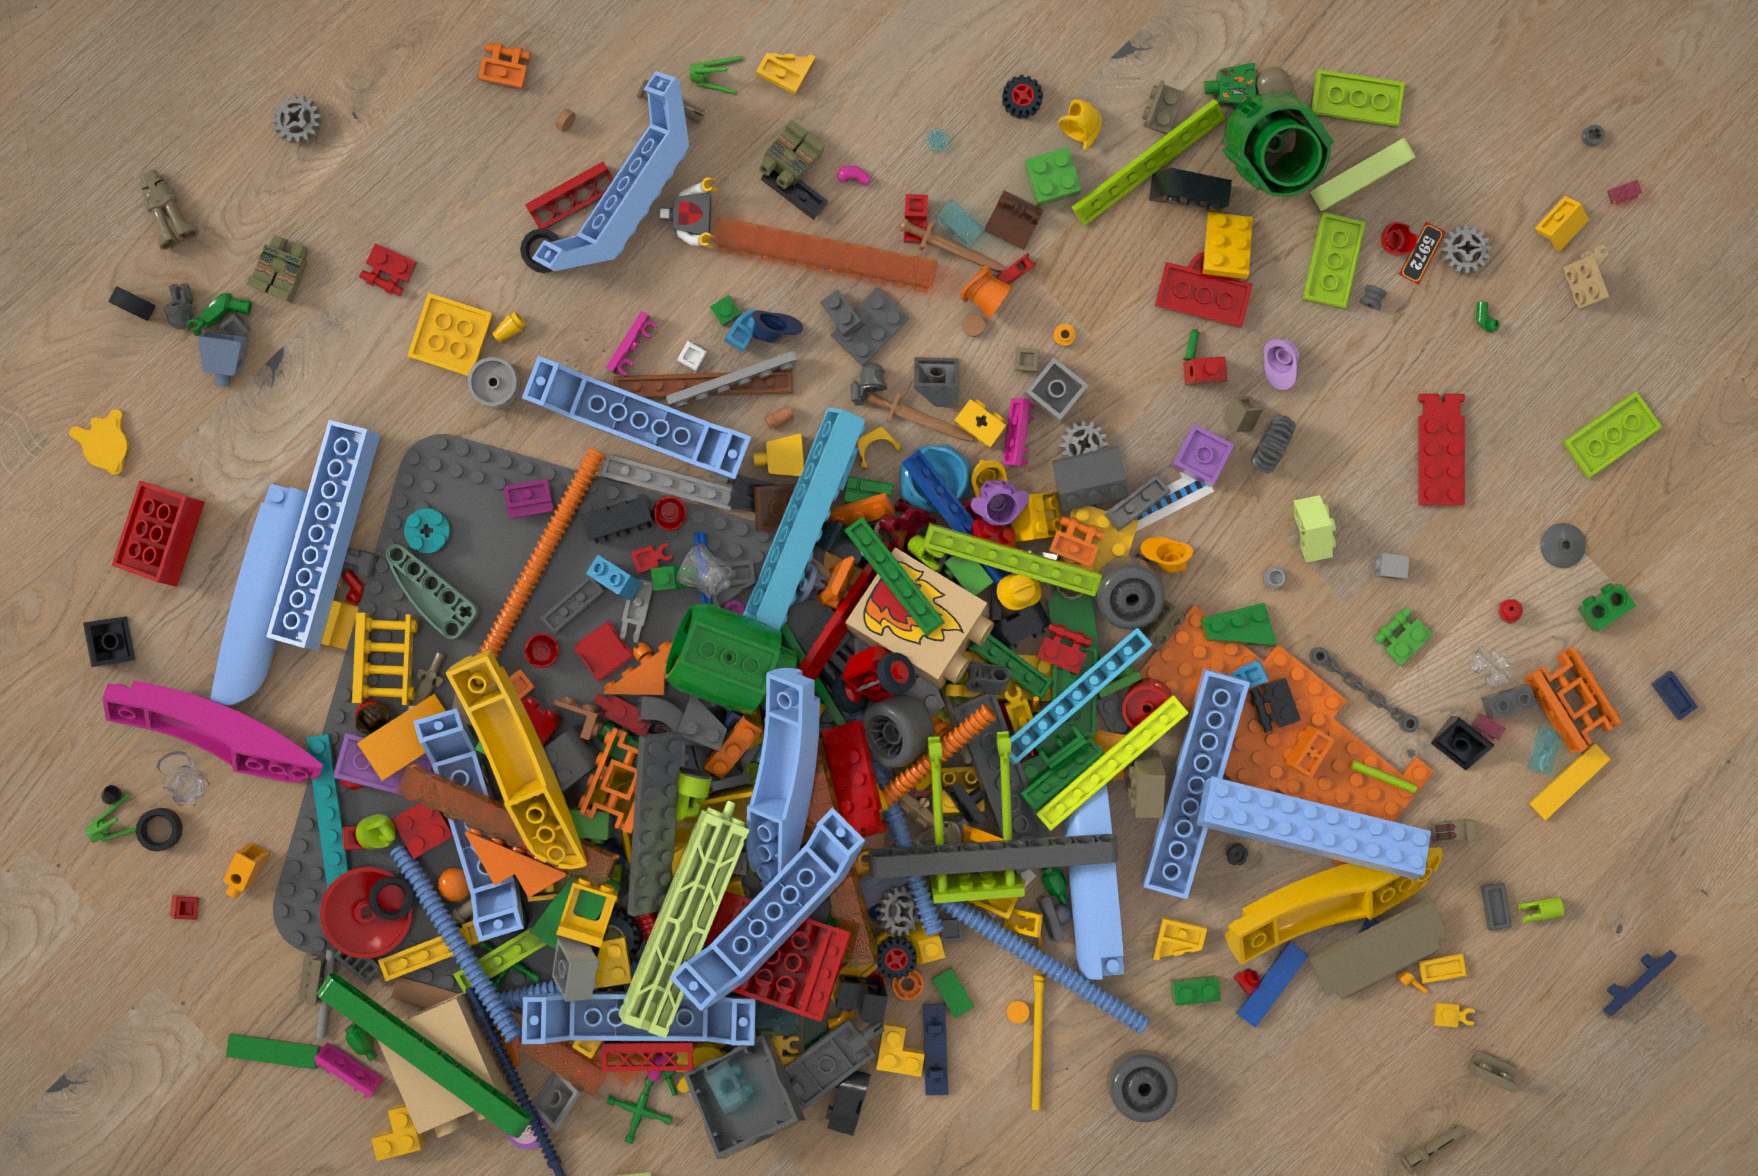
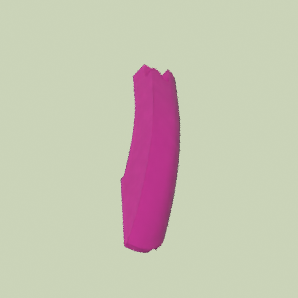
(213, 727)

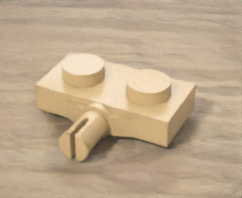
(917, 811)

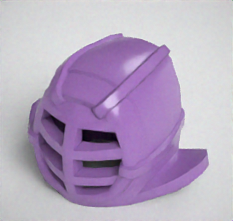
(999, 502)

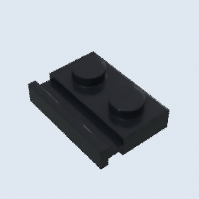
(743, 492)

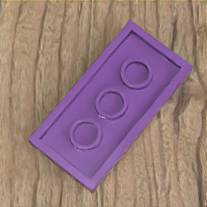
(356, 769)

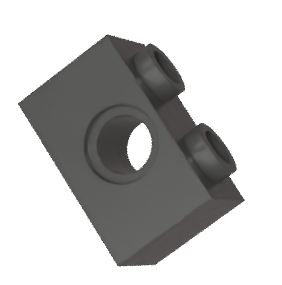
(1509, 701)

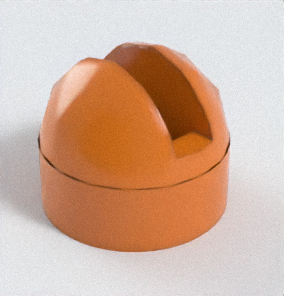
(641, 651)

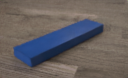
(1272, 984)

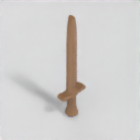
(948, 245)
(916, 416)

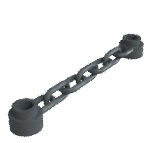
(1393, 711)

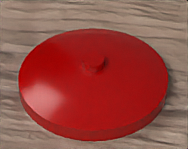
(350, 920)

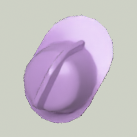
(1281, 363)

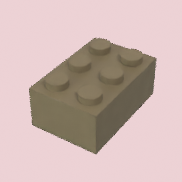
(1146, 785)

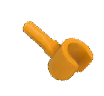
(1035, 706)
(1407, 978)

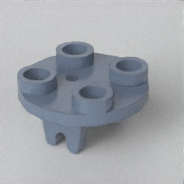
(810, 583)

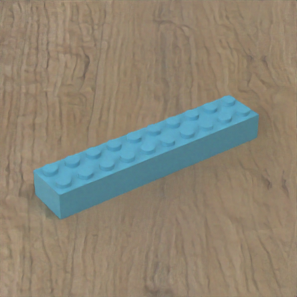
(804, 517)

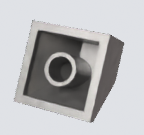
(937, 380)

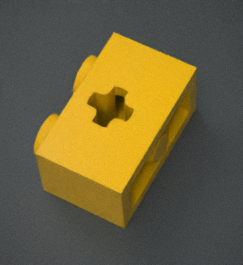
(967, 422)

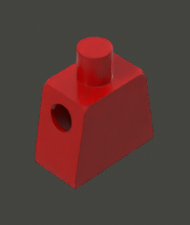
(1205, 370)

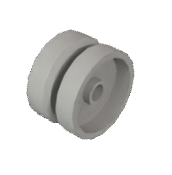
(507, 387)

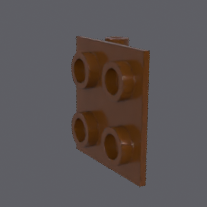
(1013, 220)

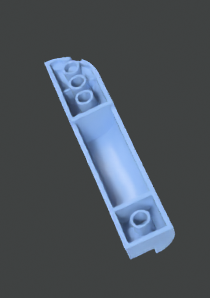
(244, 647)
(784, 774)
(1095, 896)

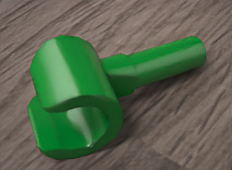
(667, 1076)

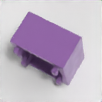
(1202, 455)

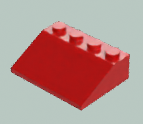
(158, 533)

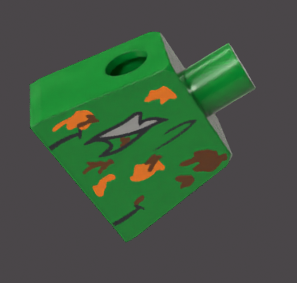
(1233, 85)

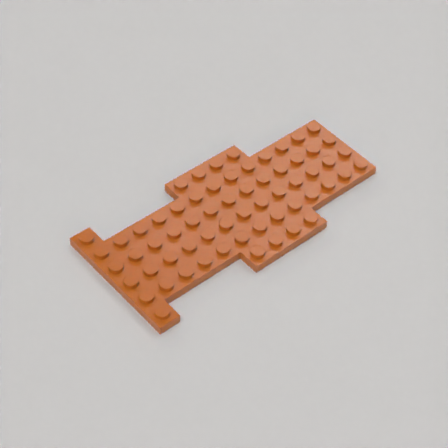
(1260, 757)

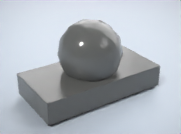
(1053, 917)

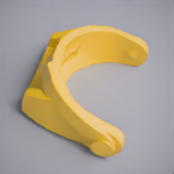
(865, 440)

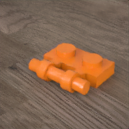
(504, 72)
(1074, 548)

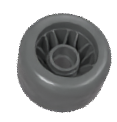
(1127, 577)
(897, 730)
(1129, 1073)

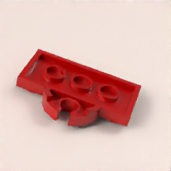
(1203, 295)

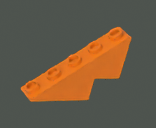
(646, 678)
(503, 862)

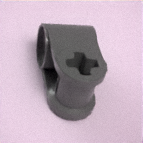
(988, 679)

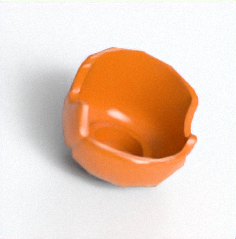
(453, 885)

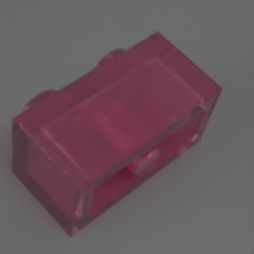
(1627, 191)
(1488, 726)

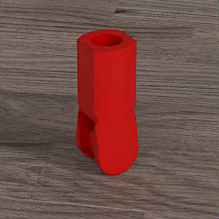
(1012, 272)

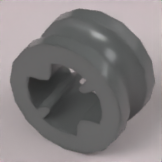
(1600, 133)

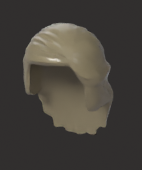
(1274, 81)

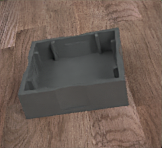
(773, 1106)

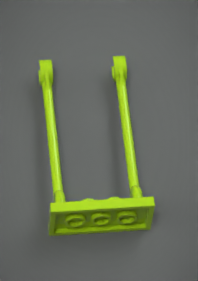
(973, 885)

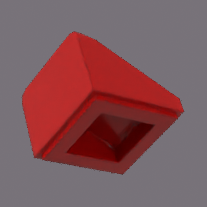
(184, 907)

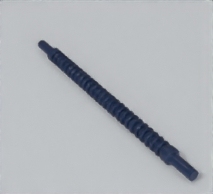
(480, 1012)

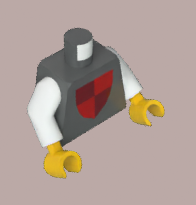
(692, 214)

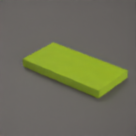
(1357, 98)
(1333, 260)
(1612, 434)

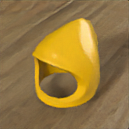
(1082, 122)

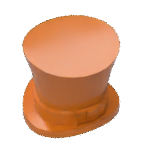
(986, 291)

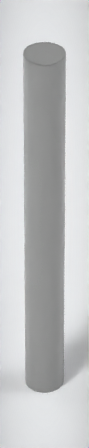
(324, 1007)

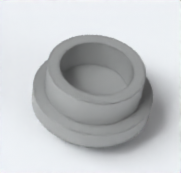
(1274, 577)

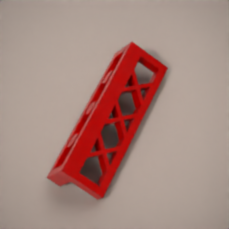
(566, 189)
(647, 1047)

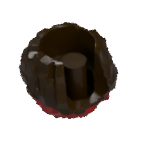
(371, 717)

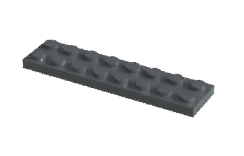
(987, 768)
(654, 821)

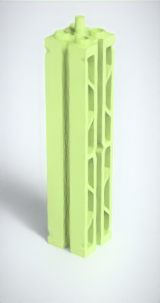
(684, 919)

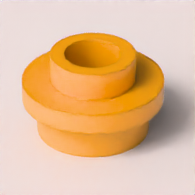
(1057, 335)

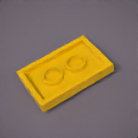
(1227, 245)

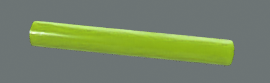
(1384, 777)

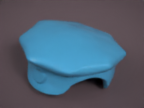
(951, 467)

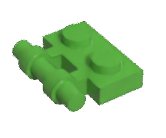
(1408, 641)

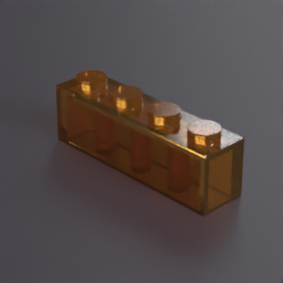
(568, 1064)

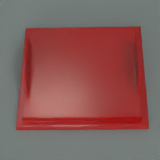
(603, 651)

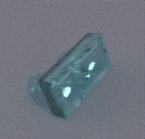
(1544, 751)

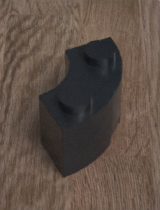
(837, 543)
(1021, 625)
(848, 1102)

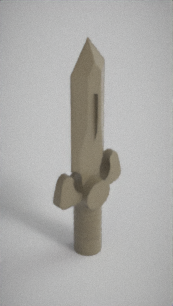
(426, 686)

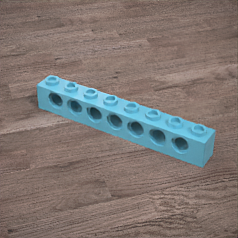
(1077, 694)

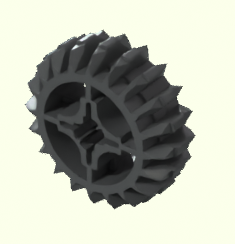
(1273, 443)

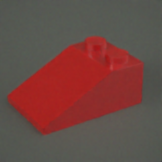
(544, 720)

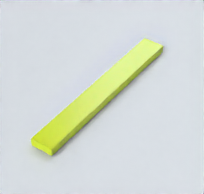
(1112, 762)

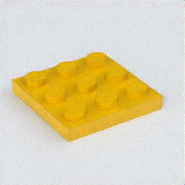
(450, 334)
(1113, 544)

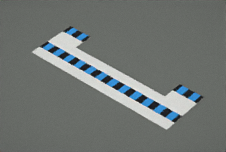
(1182, 494)

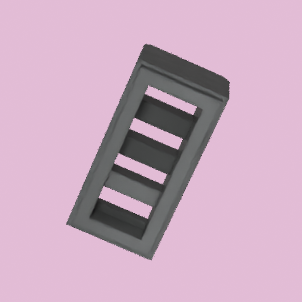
(346, 961)

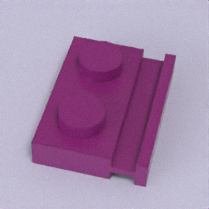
(528, 498)

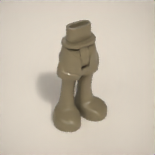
(160, 197)

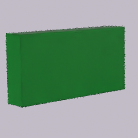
(952, 992)

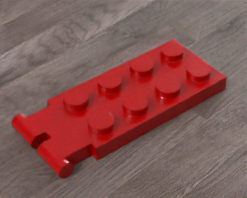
(1441, 450)
(854, 777)

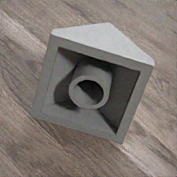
(556, 1100)

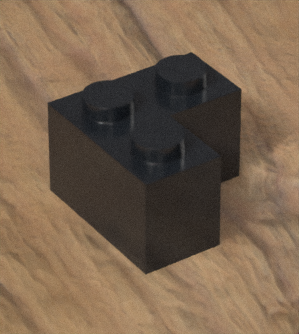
(862, 994)

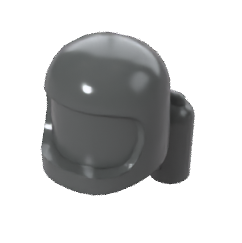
(179, 310)
(870, 381)

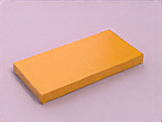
(397, 741)

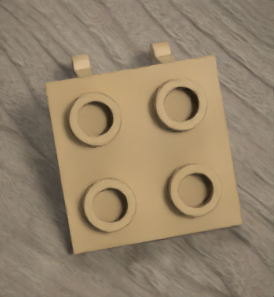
(1586, 279)

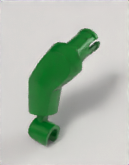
(217, 311)

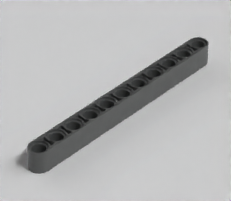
(993, 856)

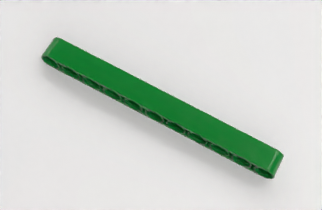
(424, 1055)

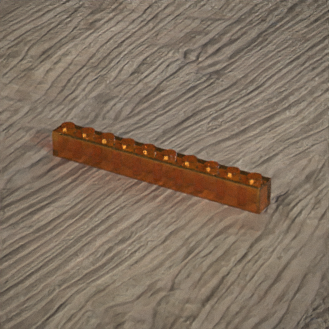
(825, 253)
(490, 816)
(847, 899)

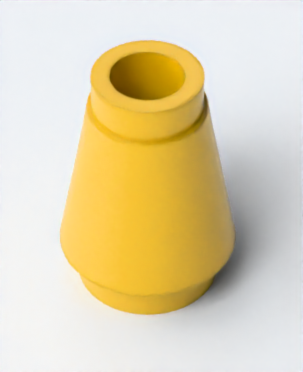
(509, 327)

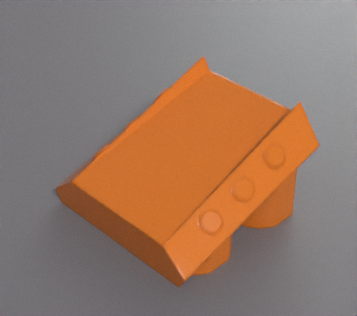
(837, 583)

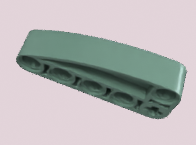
(431, 602)

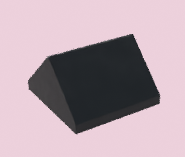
(108, 641)
(1461, 742)

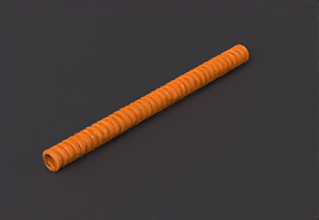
(543, 552)
(949, 745)

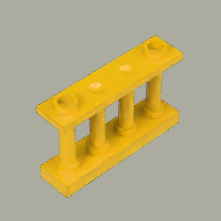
(364, 646)

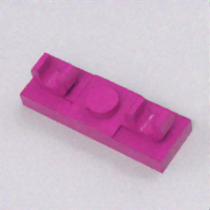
(630, 343)
(1017, 432)
(348, 1070)

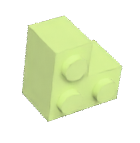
(1315, 528)

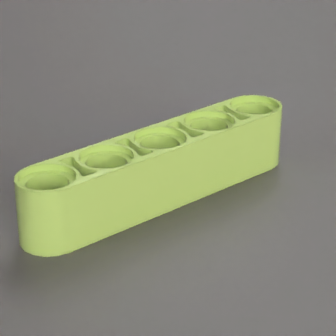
(1362, 174)

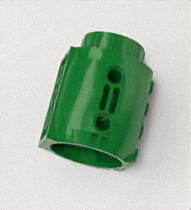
(1253, 127)
(725, 657)

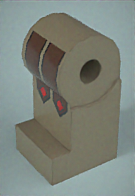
(1453, 830)

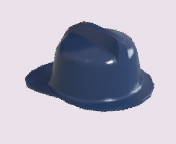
(773, 326)

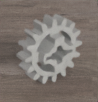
(290, 126)
(1465, 240)
(1073, 441)
(898, 911)

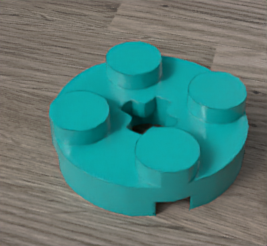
(437, 538)

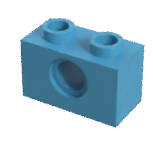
(614, 577)

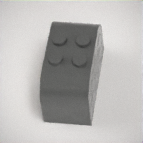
(571, 757)

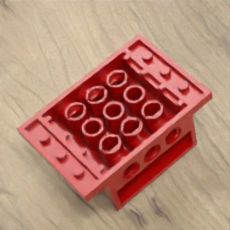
(800, 971)

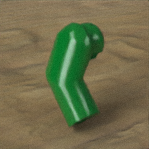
(1484, 320)

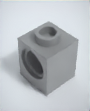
(1391, 566)

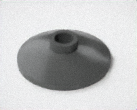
(1552, 545)

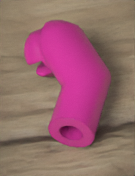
(850, 172)
(656, 1075)

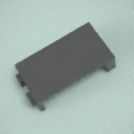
(701, 754)

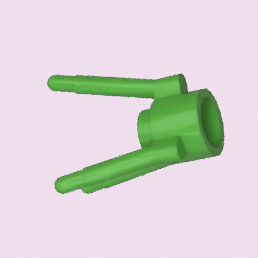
(701, 72)
(99, 829)

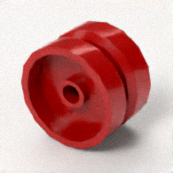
(1142, 693)

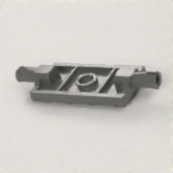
(831, 1060)

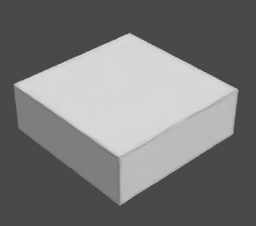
(692, 356)

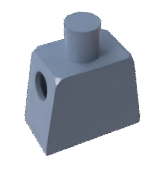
(222, 355)

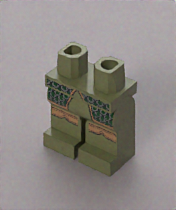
(791, 155)
(279, 271)

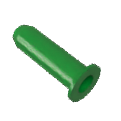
(1192, 345)

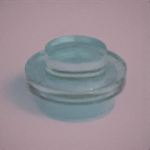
(937, 139)

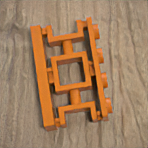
(1558, 709)
(604, 773)

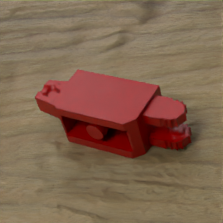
(623, 713)

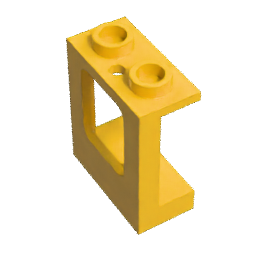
(582, 928)

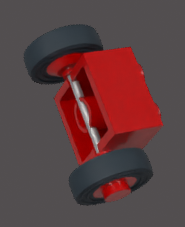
(873, 677)

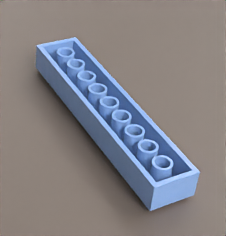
(323, 535)
(1200, 757)
(1314, 828)

